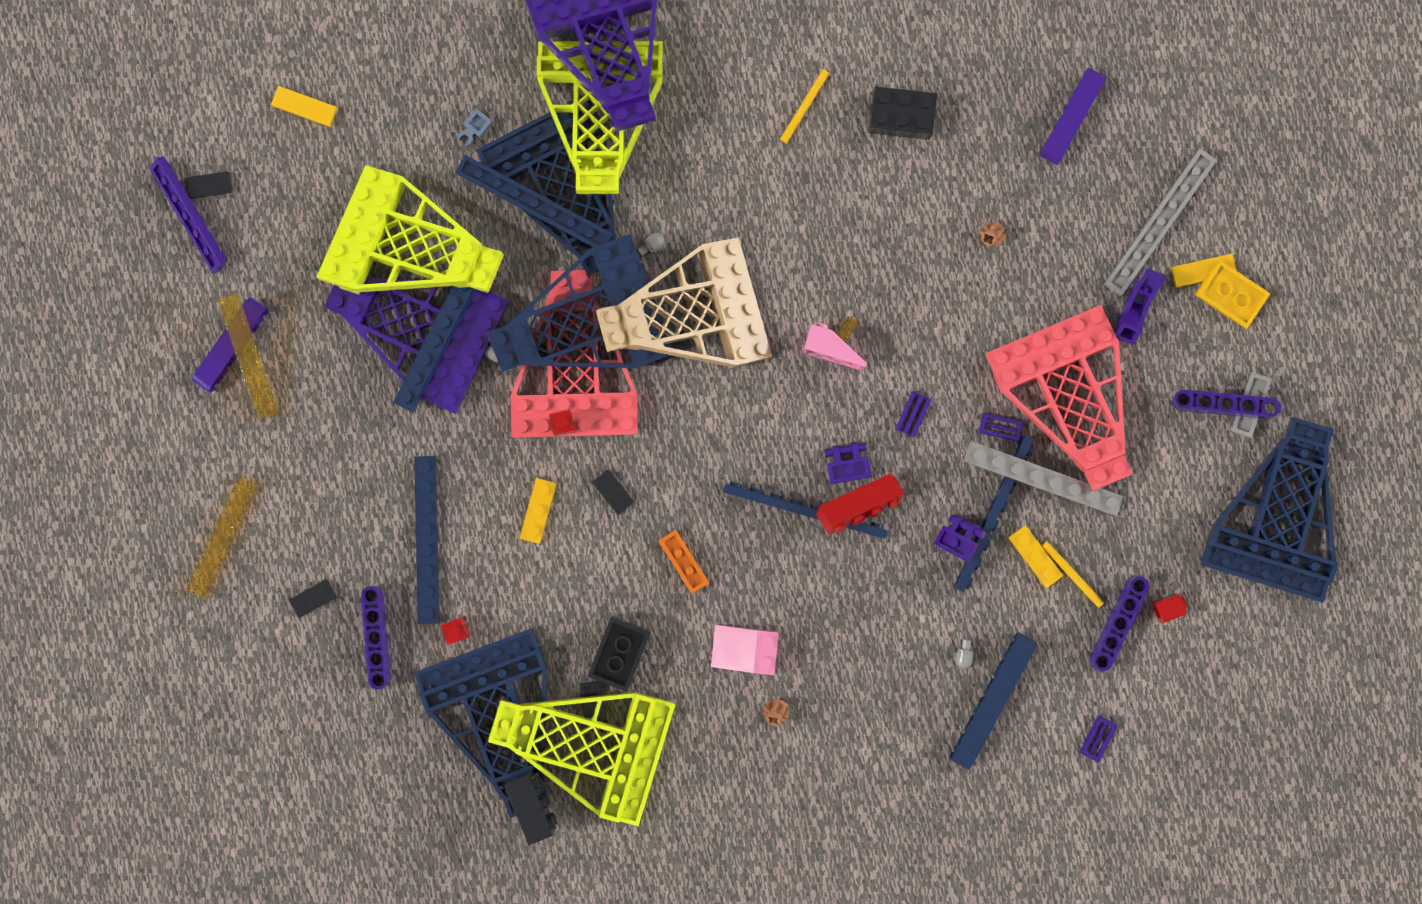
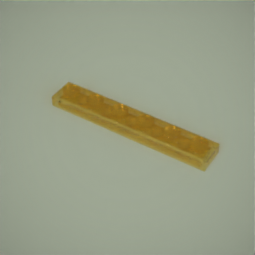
(248, 355)
(222, 537)

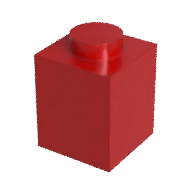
(562, 423)
(1169, 607)
(455, 630)

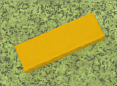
(304, 106)
(1197, 271)

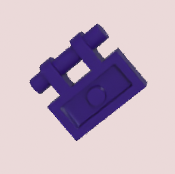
(851, 469)
(956, 544)

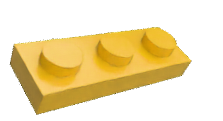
(538, 511)
(1035, 556)

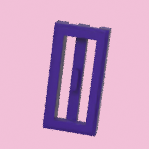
(920, 398)
(983, 423)
(1098, 720)

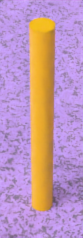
(804, 106)
(1072, 574)

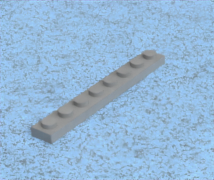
(1160, 222)
(1042, 478)

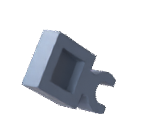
(476, 125)

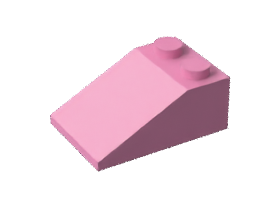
(829, 346)
(745, 649)

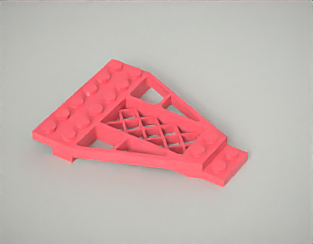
(1060, 348)
(592, 413)

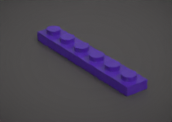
(188, 214)

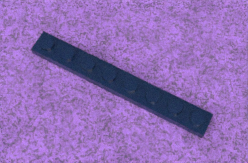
(532, 202)
(434, 347)
(795, 506)
(990, 522)
(427, 540)

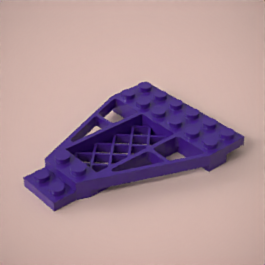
(625, 101)
(461, 356)

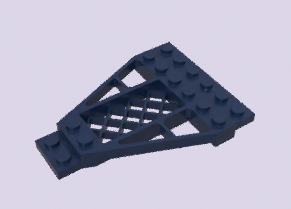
(536, 145)
(621, 278)
(1275, 563)
(476, 673)

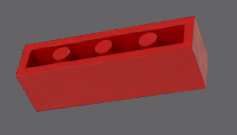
(860, 504)

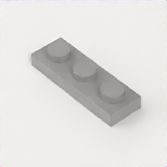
(1256, 386)

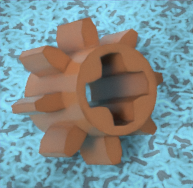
(992, 234)
(776, 712)

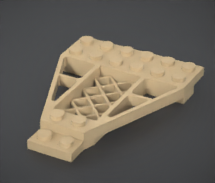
(727, 291)

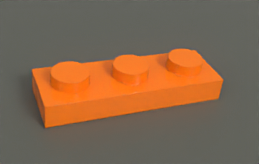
(683, 561)

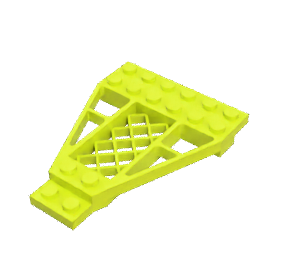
(595, 170)
(365, 226)
(635, 754)

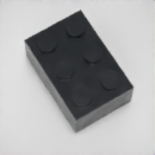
(902, 113)
(619, 653)
(531, 806)

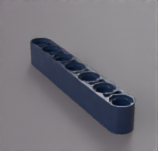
(994, 700)

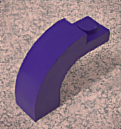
(1137, 304)

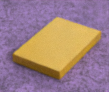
(1232, 294)

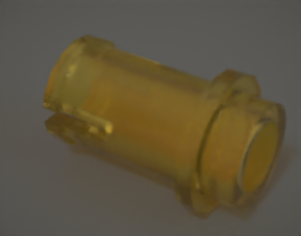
(847, 329)

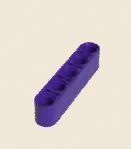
(1072, 116)
(223, 353)
(1235, 400)
(1127, 616)
(370, 646)

